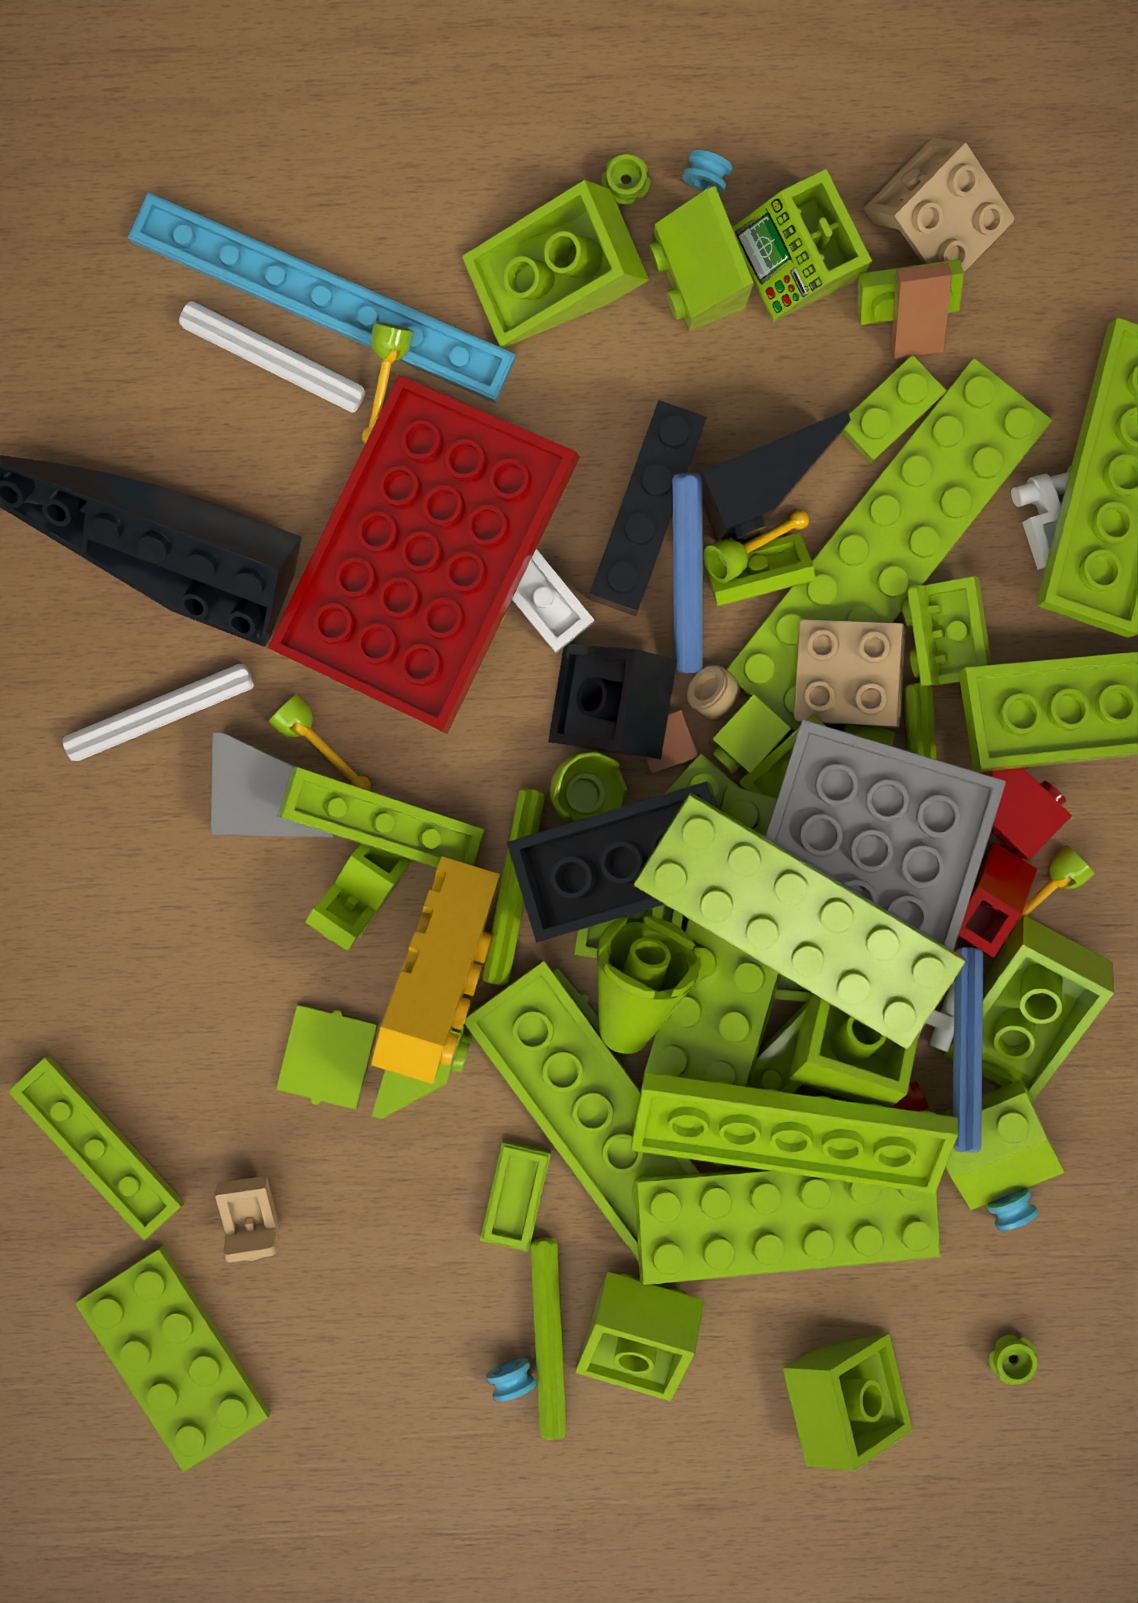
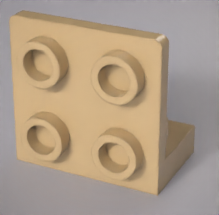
(943, 204)
(850, 672)

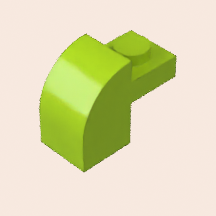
(357, 895)

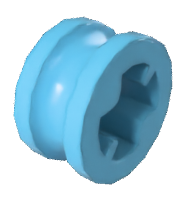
(707, 171)
(1013, 1210)
(511, 1380)

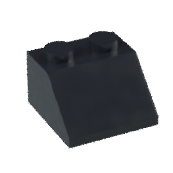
(613, 700)

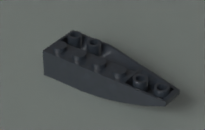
(160, 542)

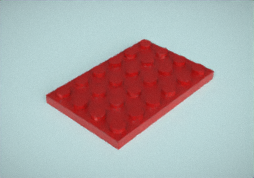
(424, 552)

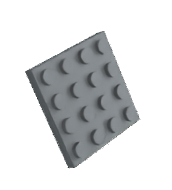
(887, 824)

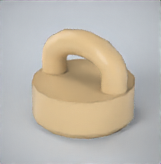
(713, 692)

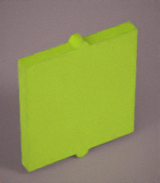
(326, 1056)

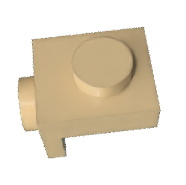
(247, 1219)

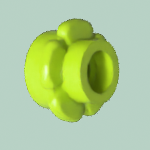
(626, 166)
(1017, 1372)

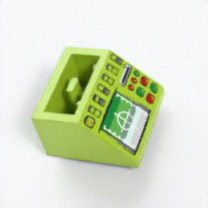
(801, 246)

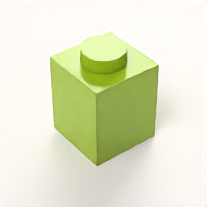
(748, 736)

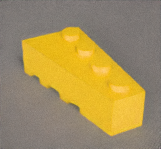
(438, 973)

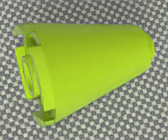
(641, 979)

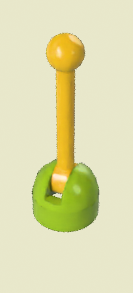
(390, 345)
(729, 558)
(295, 720)
(1066, 872)

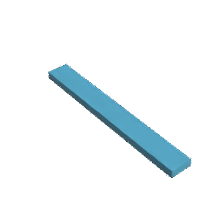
(317, 295)

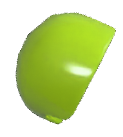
(587, 786)

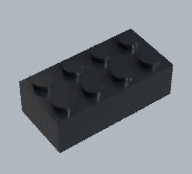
(589, 866)

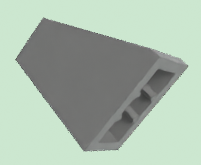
(249, 791)

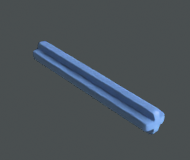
(688, 572)
(968, 1050)

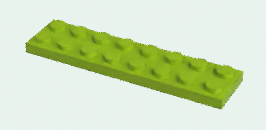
(899, 526)

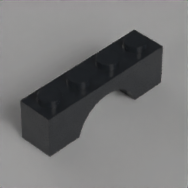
(646, 508)

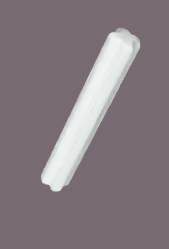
(272, 356)
(158, 712)

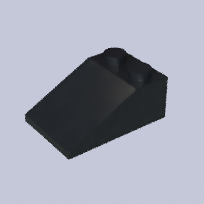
(753, 485)

